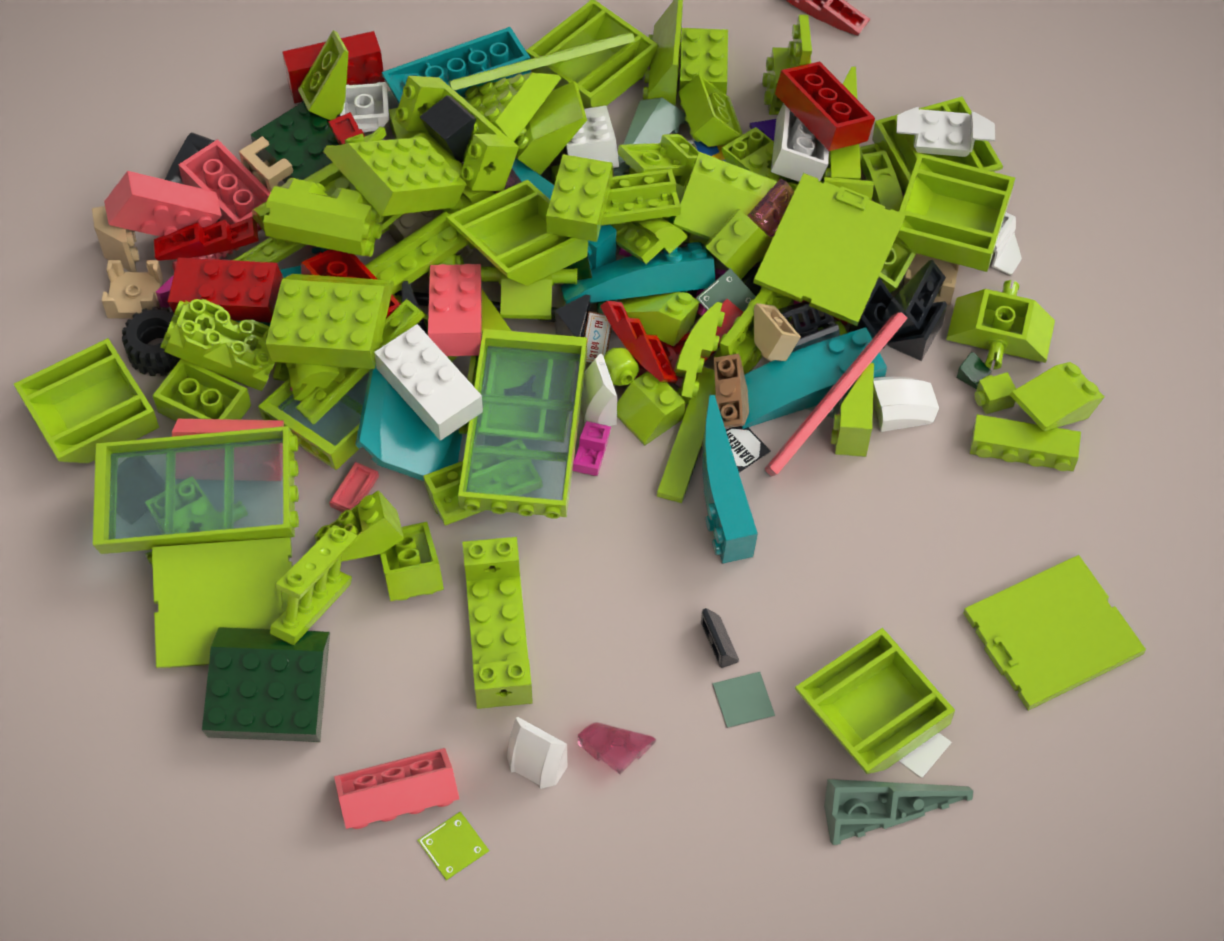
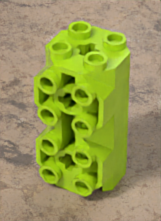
(311, 217)
(210, 339)

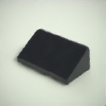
(718, 638)

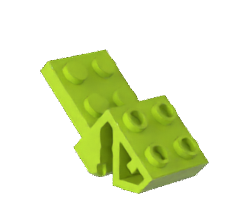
(796, 54)
(671, 153)

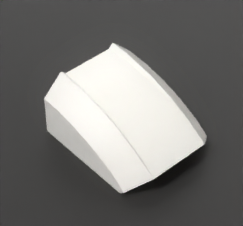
(368, 105)
(598, 394)
(903, 402)
(536, 754)

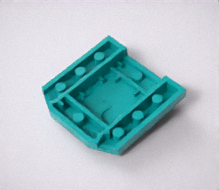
(399, 436)

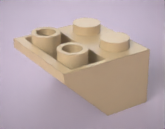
(115, 241)

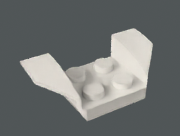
(945, 131)
(1007, 250)

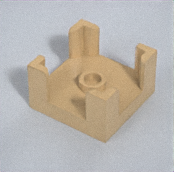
(263, 171)
(948, 269)
(131, 290)

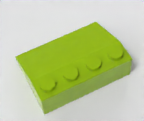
(665, 63)
(551, 127)
(716, 192)

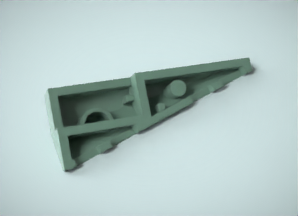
(649, 123)
(866, 805)

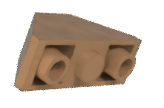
(731, 390)

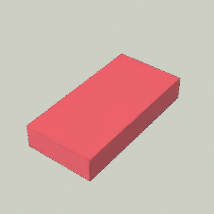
(354, 487)

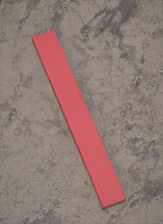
(835, 394)

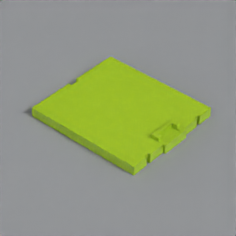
(829, 248)
(214, 588)
(1053, 632)

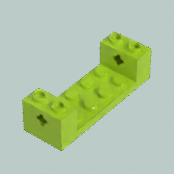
(488, 152)
(497, 623)

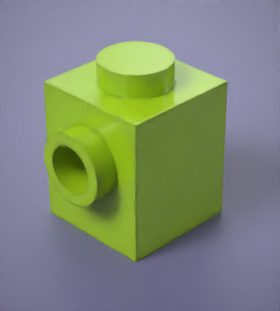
(994, 393)

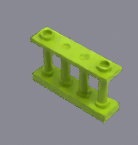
(313, 584)

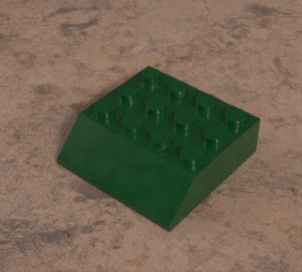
(299, 139)
(265, 686)

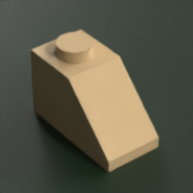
(773, 333)

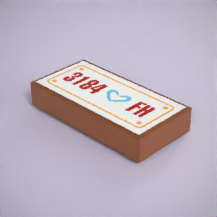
(598, 335)

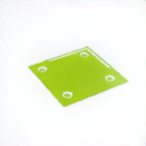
(453, 845)

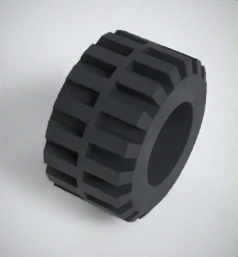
(142, 330)

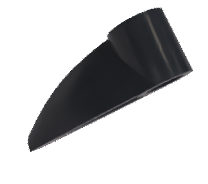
(192, 145)

